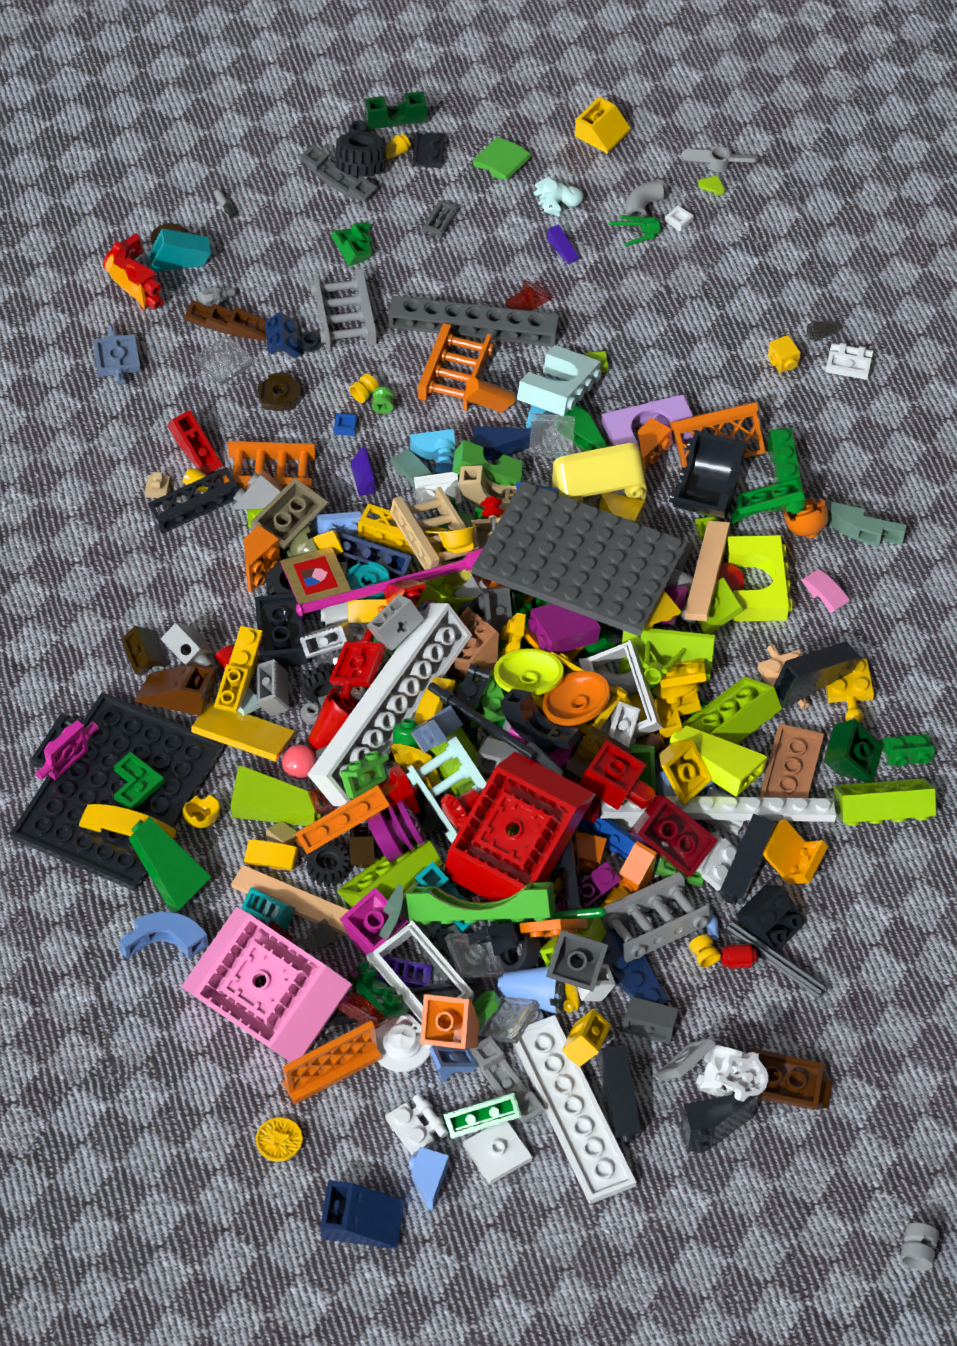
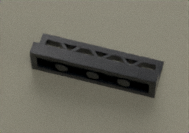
(197, 503)

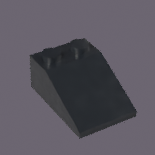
(281, 629)
(712, 1120)

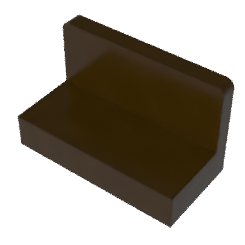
(143, 649)

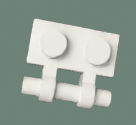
(849, 361)
(411, 1130)

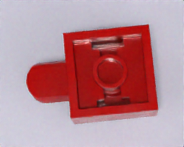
(624, 771)

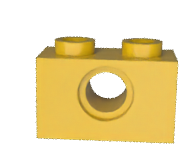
(586, 1037)

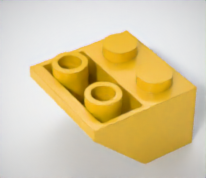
(601, 125)

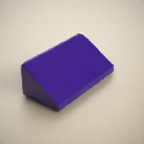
(363, 473)

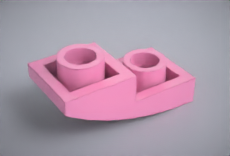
(829, 592)

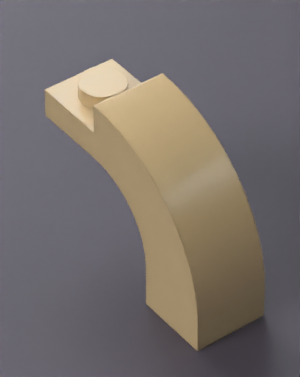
(477, 487)

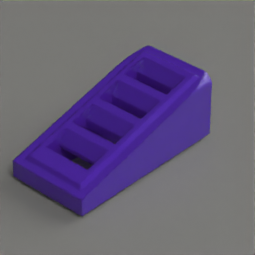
(401, 964)

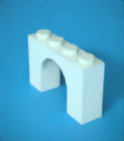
(560, 396)

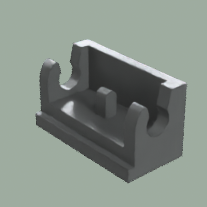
(650, 1020)

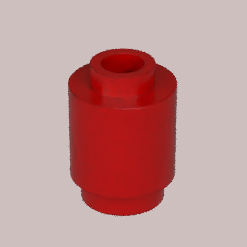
(738, 956)

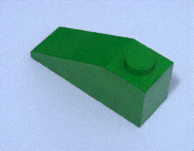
(585, 431)

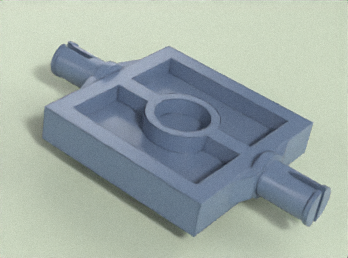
(116, 355)

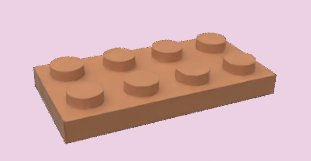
(791, 763)

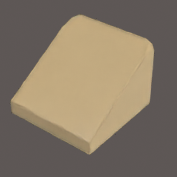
(281, 833)

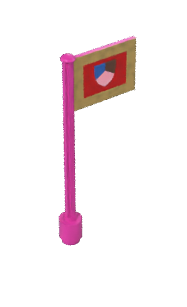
(320, 582)

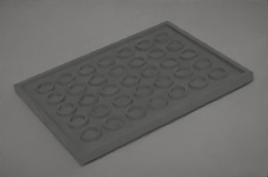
(580, 558)

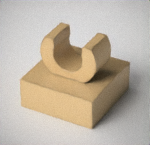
(157, 485)

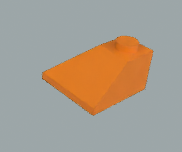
(449, 1022)

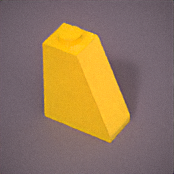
(622, 506)

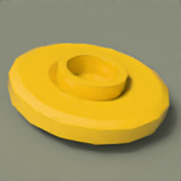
(279, 1139)

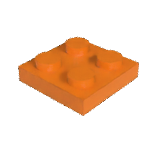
(552, 928)

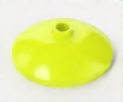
(528, 671)

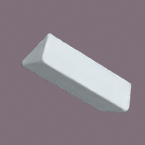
(623, 723)

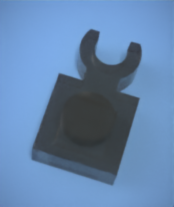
(319, 936)

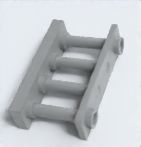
(360, 299)
(654, 898)

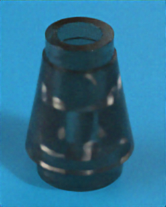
(821, 329)

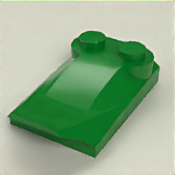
(777, 497)

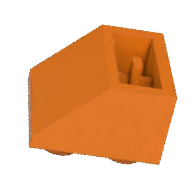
(260, 555)

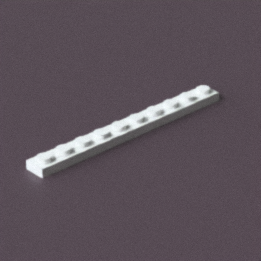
(738, 809)

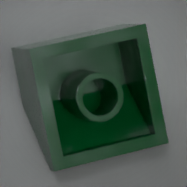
(853, 751)

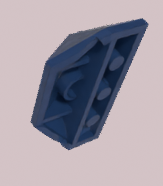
(362, 552)

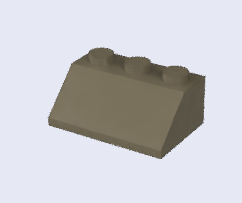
(290, 512)

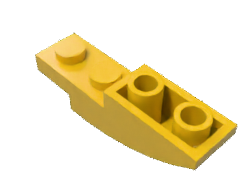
(240, 670)

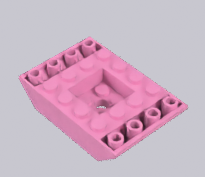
(292, 1003)

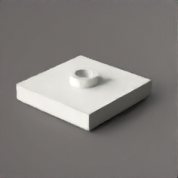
(497, 1151)

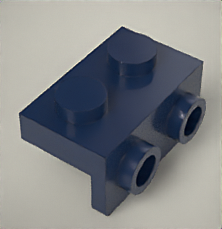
(283, 335)

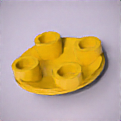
(673, 694)

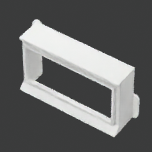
(630, 650)
(375, 958)

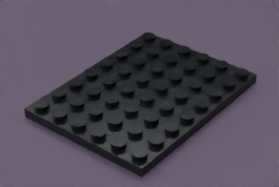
(56, 809)

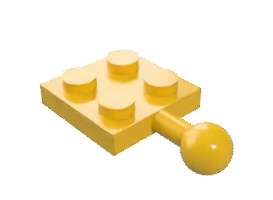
(852, 688)

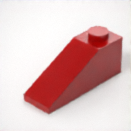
(194, 442)

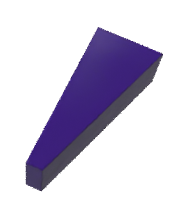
(561, 244)

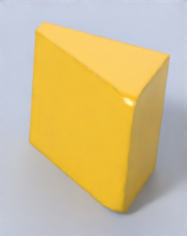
(329, 539)

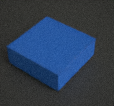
(345, 424)

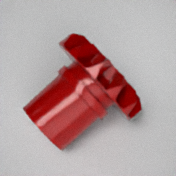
(459, 807)

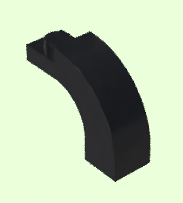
(533, 726)

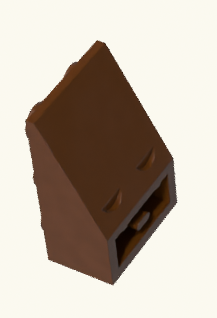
(179, 688)

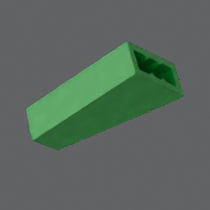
(169, 866)

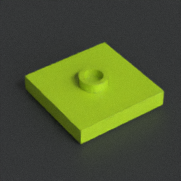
(723, 608)

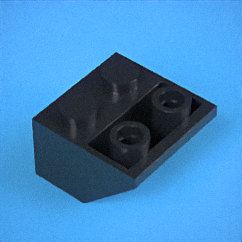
(771, 916)

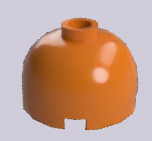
(809, 521)

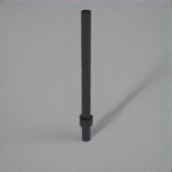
(449, 698)

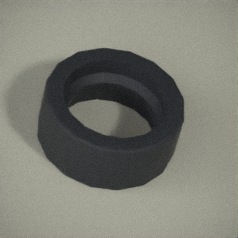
(529, 955)

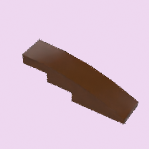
(229, 322)

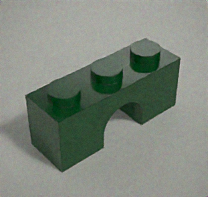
(410, 111)

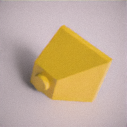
(684, 769)

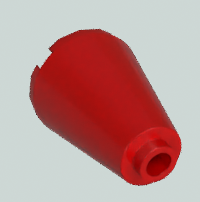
(331, 718)

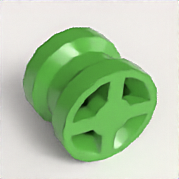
(382, 400)

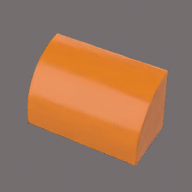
(488, 395)

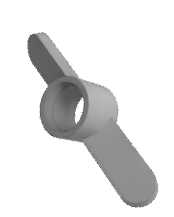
(712, 157)

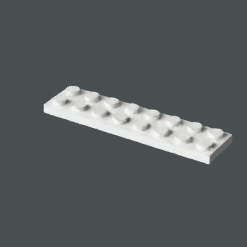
(573, 1112)

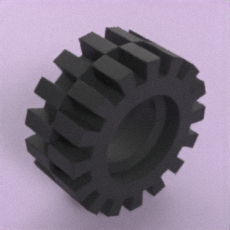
(316, 682)
(331, 875)

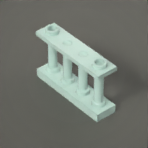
(465, 771)

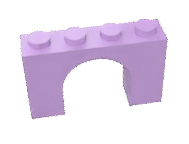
(619, 424)

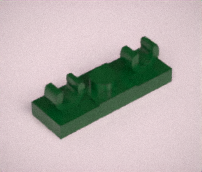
(377, 991)

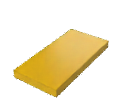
(243, 732)

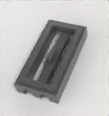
(435, 230)

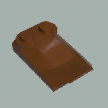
(794, 1081)

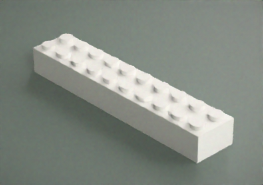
(392, 696)

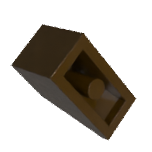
(361, 846)

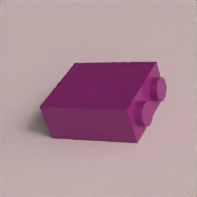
(562, 629)

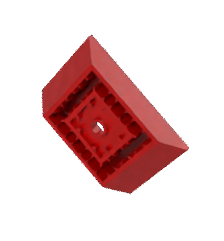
(544, 808)

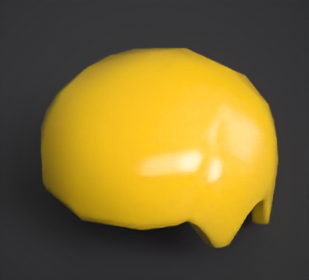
(201, 812)

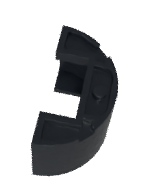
(710, 475)

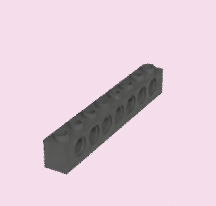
(474, 321)

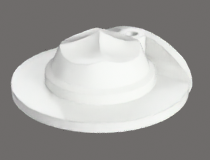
(400, 1044)

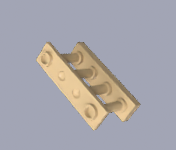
(413, 528)

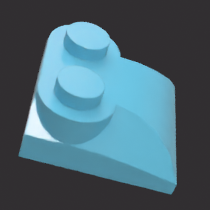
(434, 445)

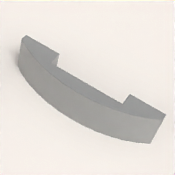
(503, 1079)

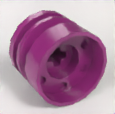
(396, 831)

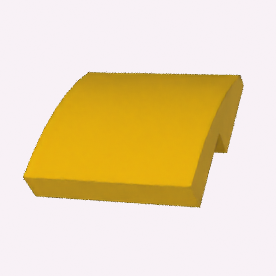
(408, 755)

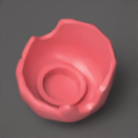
(298, 761)

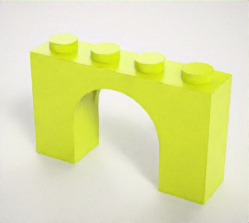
(766, 554)

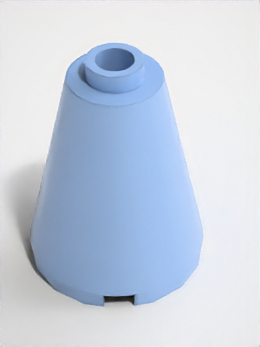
(534, 985)

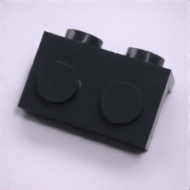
(502, 936)

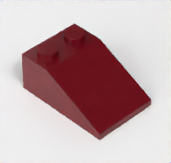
(673, 835)

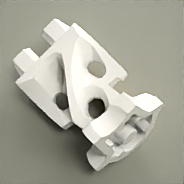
(733, 1070)

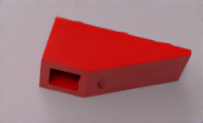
(408, 588)

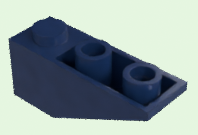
(501, 440)

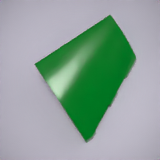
(354, 243)

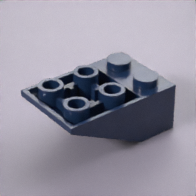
(360, 1216)

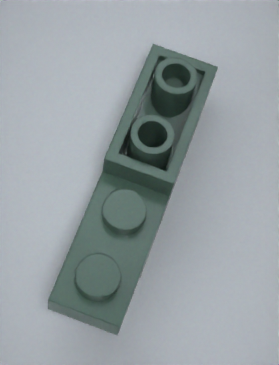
(869, 530)

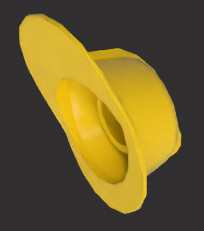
(457, 540)

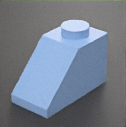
(428, 1174)

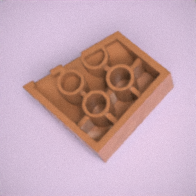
(479, 650)

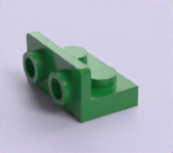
(908, 750)

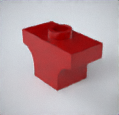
(399, 788)

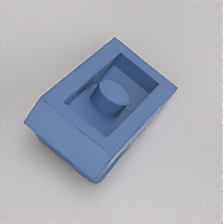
(451, 1060)

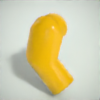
(572, 999)

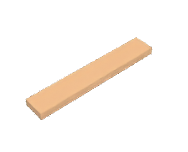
(707, 571)
(305, 904)

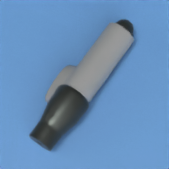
(224, 204)

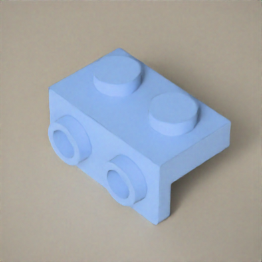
(341, 522)

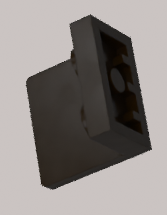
(588, 750)

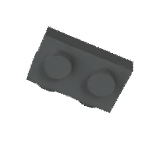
(496, 606)

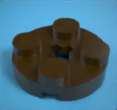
(279, 402)

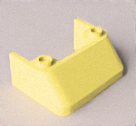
(600, 472)

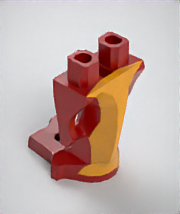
(132, 276)

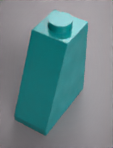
(178, 251)

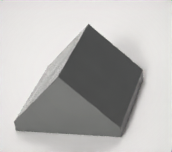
(576, 960)

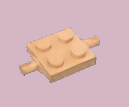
(771, 668)

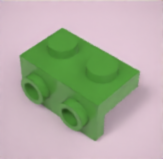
(364, 773)

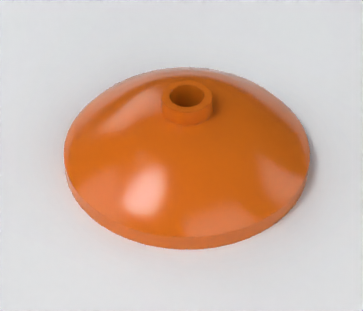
(576, 698)

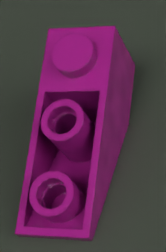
(595, 886)

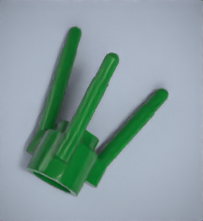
(649, 226)

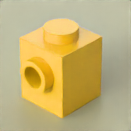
(783, 354)

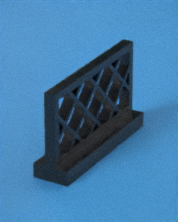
(571, 876)

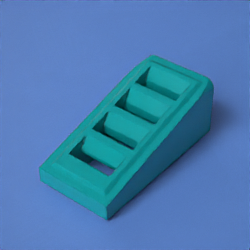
(281, 915)

